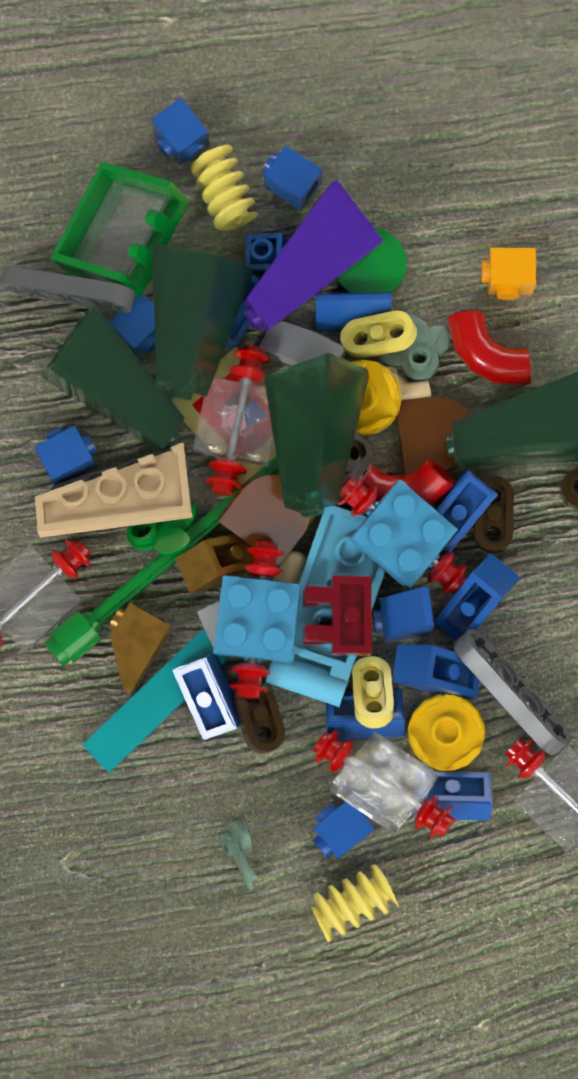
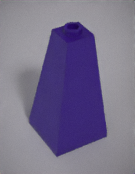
(317, 253)

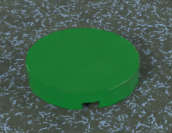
(379, 270)

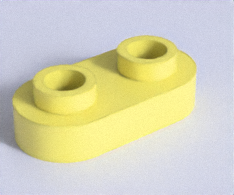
(380, 334)
(374, 694)

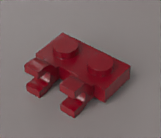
(350, 615)

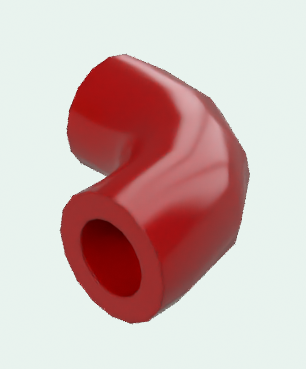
(486, 356)
(428, 481)

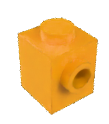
(509, 272)

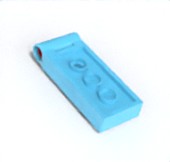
(313, 668)

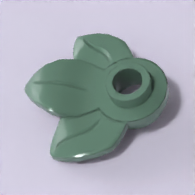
(428, 344)
(237, 842)

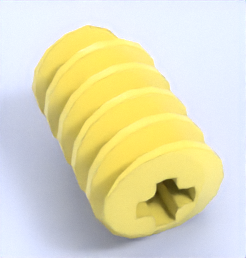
(221, 189)
(352, 902)

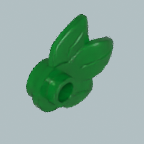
(164, 536)

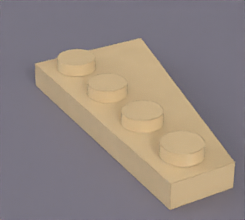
(135, 495)

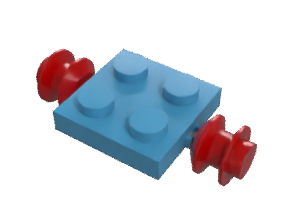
(403, 534)
(257, 619)

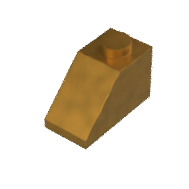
(211, 559)
(136, 643)

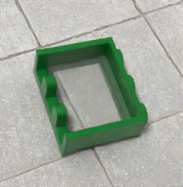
(117, 226)

